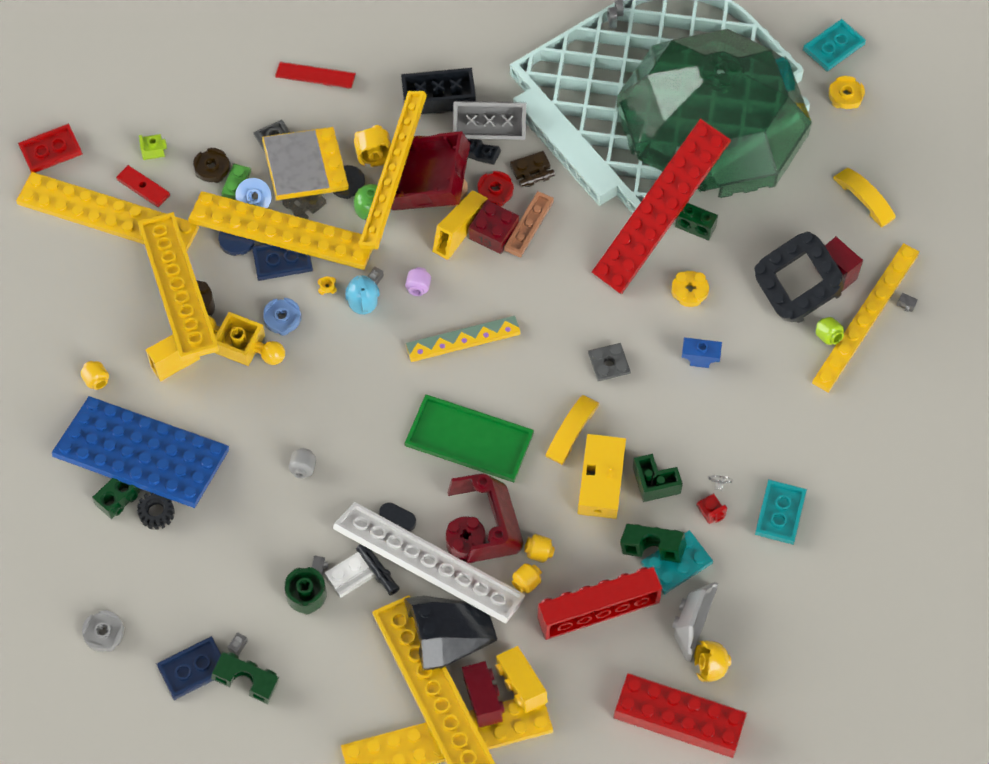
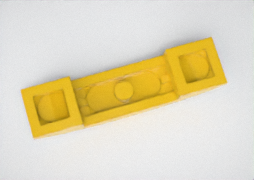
(867, 194)
(571, 428)

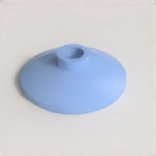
(254, 185)

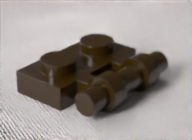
(531, 165)

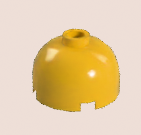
(712, 660)

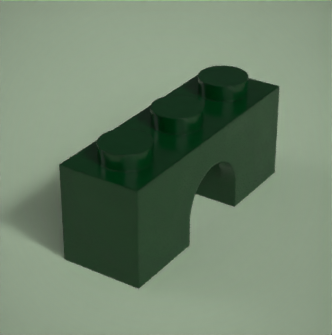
(638, 538)
(231, 667)

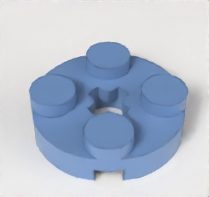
(284, 325)

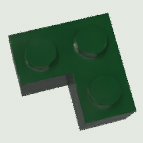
(655, 483)

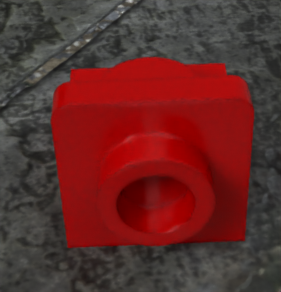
(712, 509)

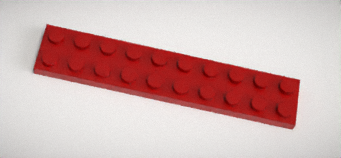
(661, 206)

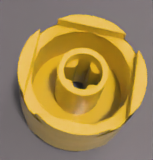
(372, 146)

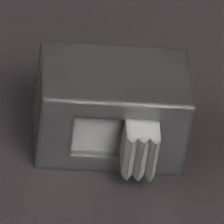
(376, 275)
(907, 302)
(319, 563)
(237, 644)

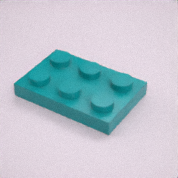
(834, 45)
(780, 512)
(672, 573)

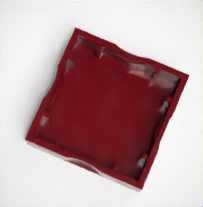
(433, 172)

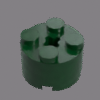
(314, 586)

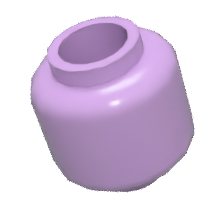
(418, 281)

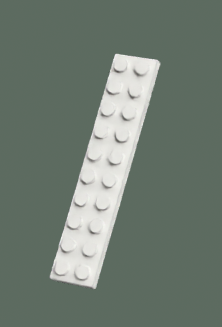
(429, 562)

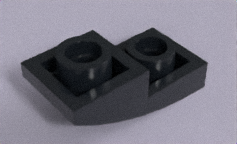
(482, 152)

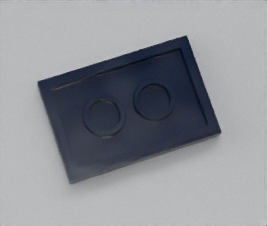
(279, 262)
(190, 668)

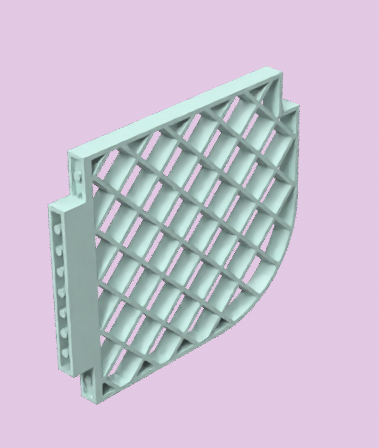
(574, 147)

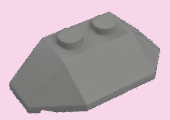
(692, 618)

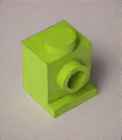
(152, 146)

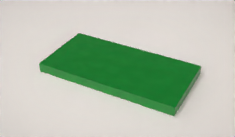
(469, 438)

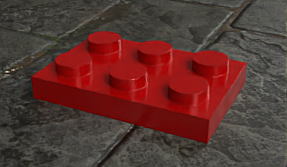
(50, 148)

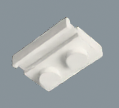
(349, 574)

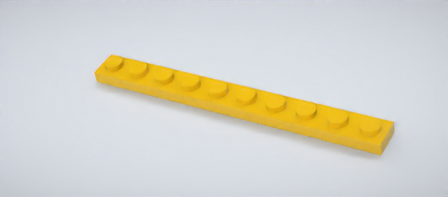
(392, 170)
(865, 318)

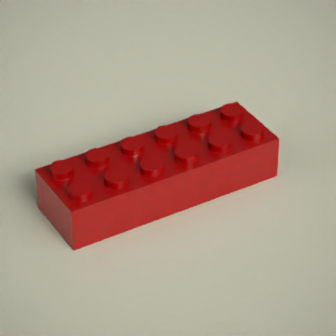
(599, 602)
(680, 715)

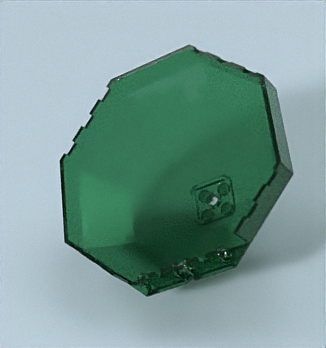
(749, 103)

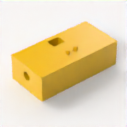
(601, 476)

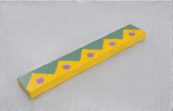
(462, 338)

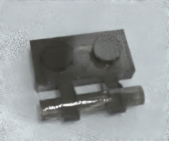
(311, 203)

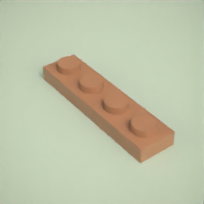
(529, 224)

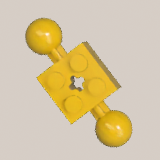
(242, 339)

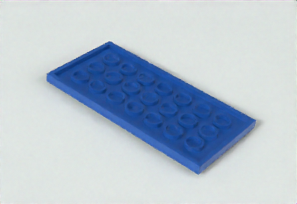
(141, 451)

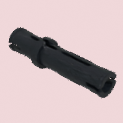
(382, 574)

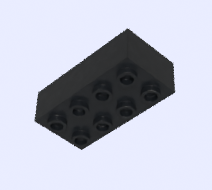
(441, 88)

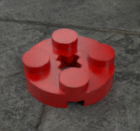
(495, 179)

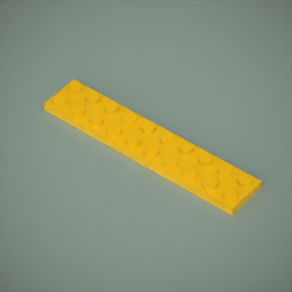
(92, 208)
(279, 230)
(178, 287)
(432, 690)
(418, 745)

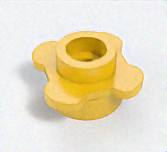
(327, 281)

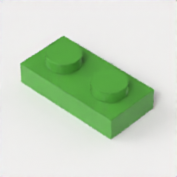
(236, 176)

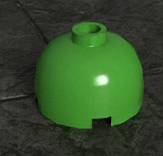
(363, 200)

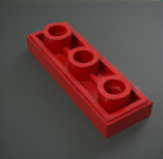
(143, 186)

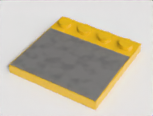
(305, 163)

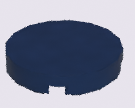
(235, 244)

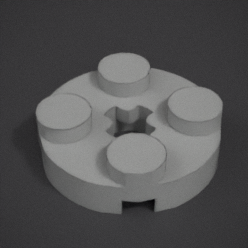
(98, 621)

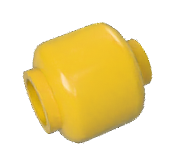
(94, 375)
(539, 548)
(526, 578)

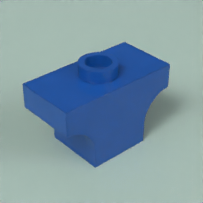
(701, 352)

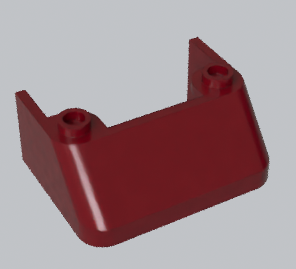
(506, 536)

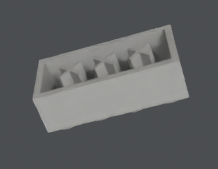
(490, 119)

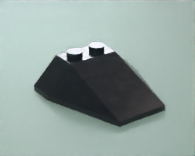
(448, 629)

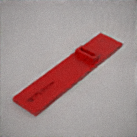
(315, 75)

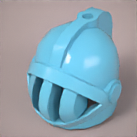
(362, 294)

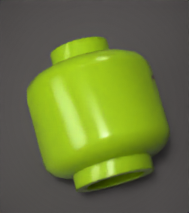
(829, 330)

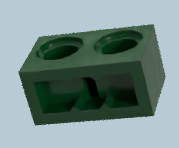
(697, 221)
(112, 492)

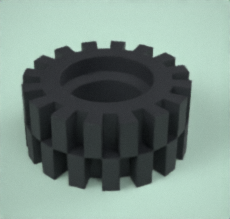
(155, 521)

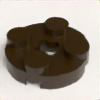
(215, 173)

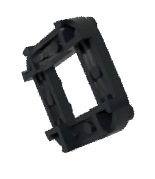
(797, 309)

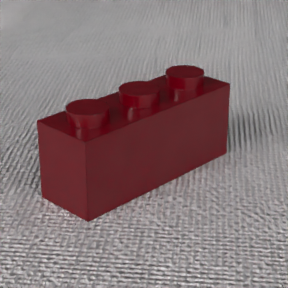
(483, 694)

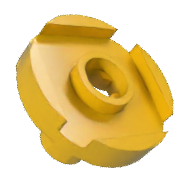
(844, 101)
(693, 279)

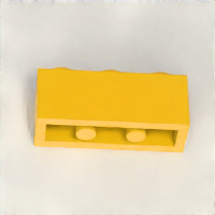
(521, 679)

